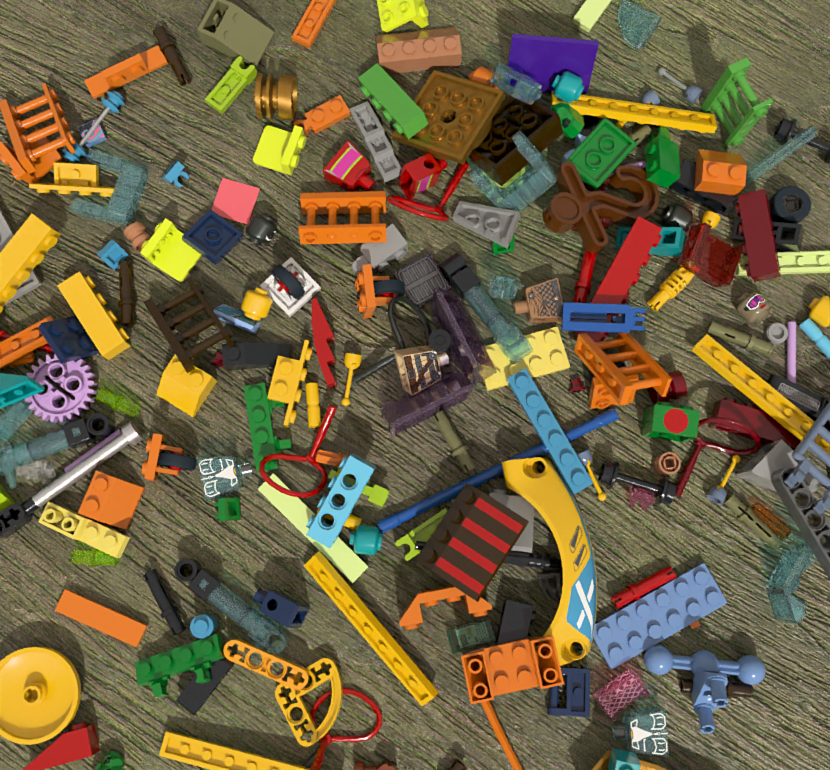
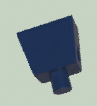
(281, 607)

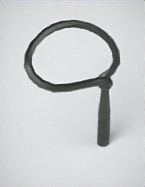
(384, 362)

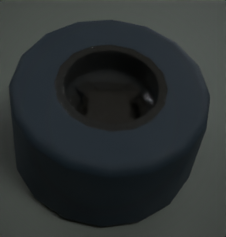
(789, 205)

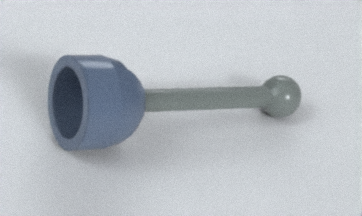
(691, 94)

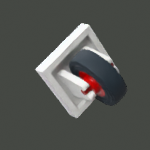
(290, 286)

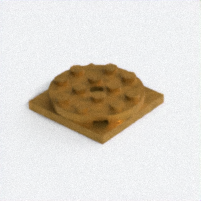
(450, 98)

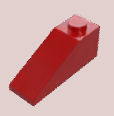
(69, 747)

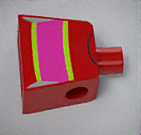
(349, 169)
(420, 175)

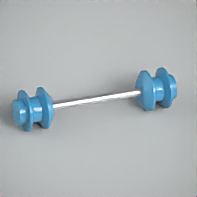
(111, 104)

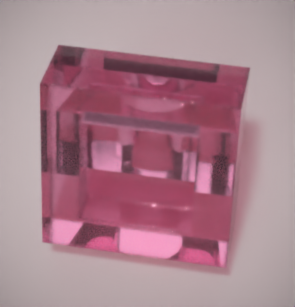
(641, 495)

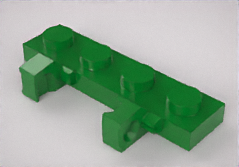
(261, 428)
(192, 656)

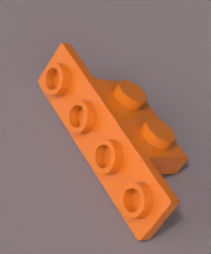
(125, 72)

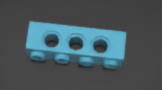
(328, 533)

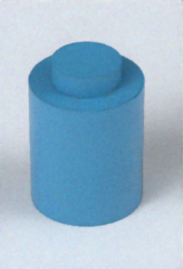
(204, 625)

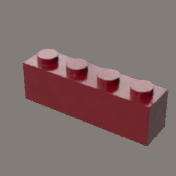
(758, 235)
(761, 422)

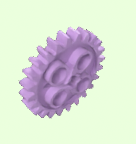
(47, 404)

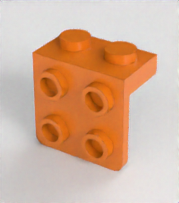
(43, 163)

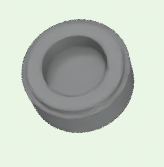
(776, 333)

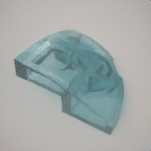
(636, 24)

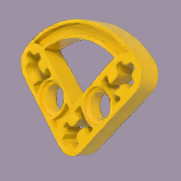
(334, 709)

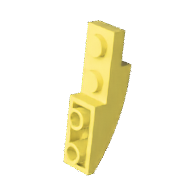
(84, 529)

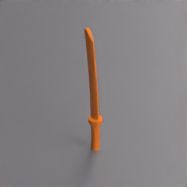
(500, 735)

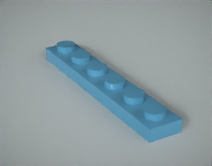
(549, 431)

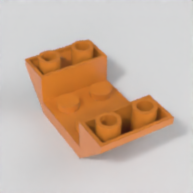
(413, 615)
(511, 668)

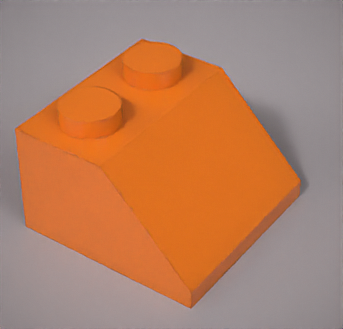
(719, 172)
(111, 500)

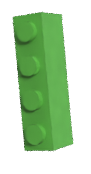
(393, 101)

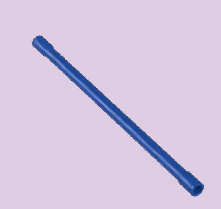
(397, 518)

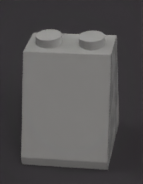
(767, 460)
(523, 508)

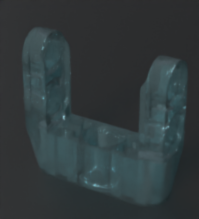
(523, 189)
(125, 195)

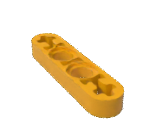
(267, 660)

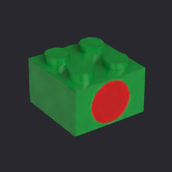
(670, 422)

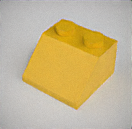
(185, 389)

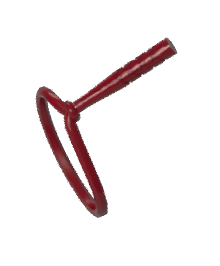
(701, 444)

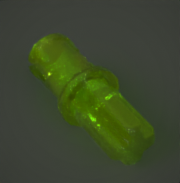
(118, 402)
(93, 558)

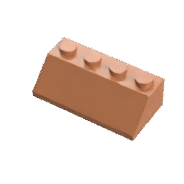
(419, 50)

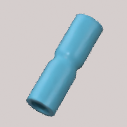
(816, 335)

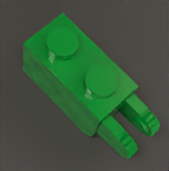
(662, 159)

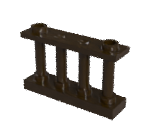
(177, 340)

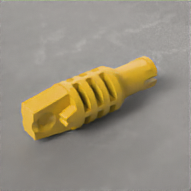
(670, 287)

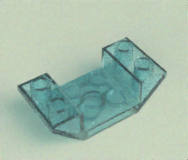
(786, 580)

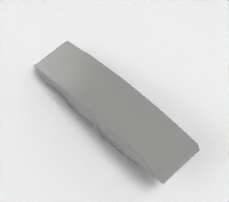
(376, 141)

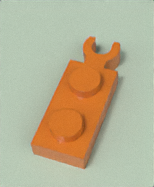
(324, 115)

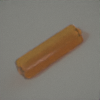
(771, 520)

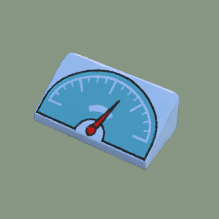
(236, 318)

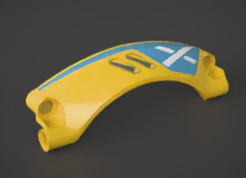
(556, 504)

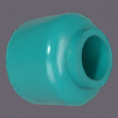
(568, 87)
(366, 540)

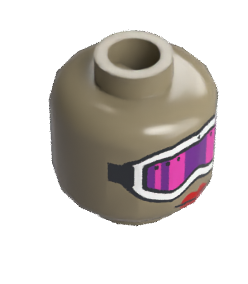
(753, 307)

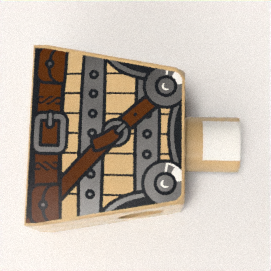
(419, 367)

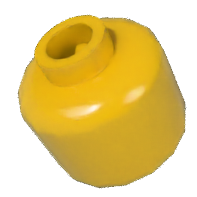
(256, 304)
(820, 311)

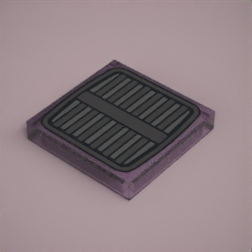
(421, 279)

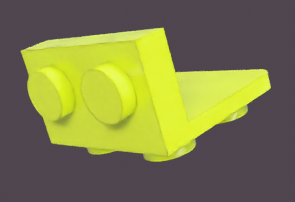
(398, 12)
(280, 149)
(169, 251)

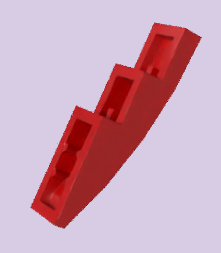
(322, 336)

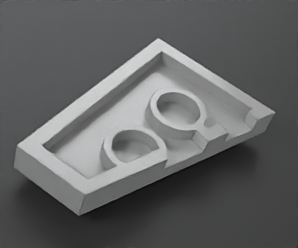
(488, 221)

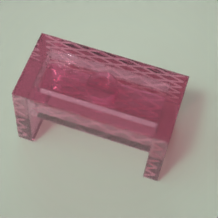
(620, 693)

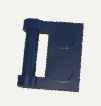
(576, 694)

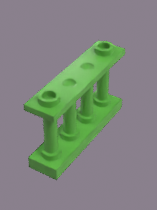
(720, 96)

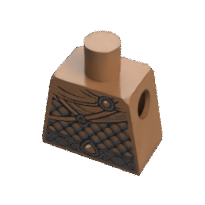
(541, 303)

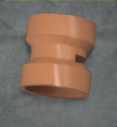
(137, 234)
(662, 463)

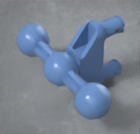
(709, 677)

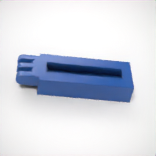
(592, 318)

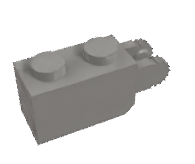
(382, 253)

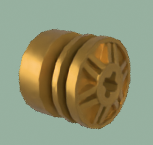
(273, 96)

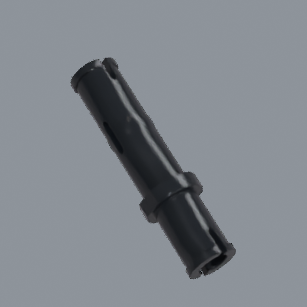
(164, 602)

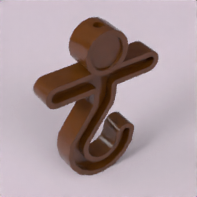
(583, 207)

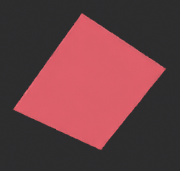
(235, 200)

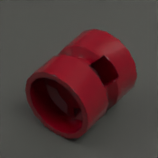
(676, 390)

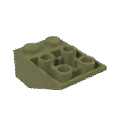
(234, 32)

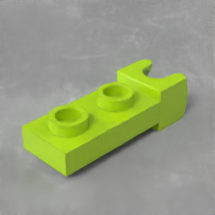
(231, 85)
(377, 494)
(421, 533)

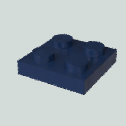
(212, 237)
(68, 339)

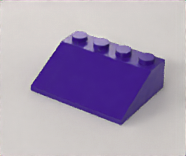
(546, 57)

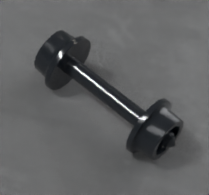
(785, 130)
(663, 491)

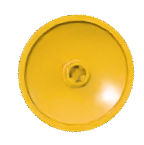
(37, 694)

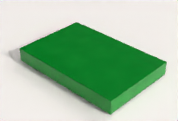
(601, 153)

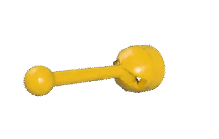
(711, 218)
(352, 362)

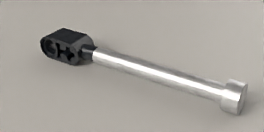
(129, 435)

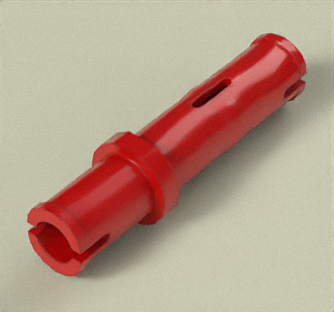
(583, 285)
(642, 587)

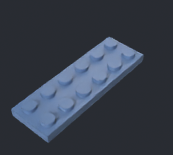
(657, 615)

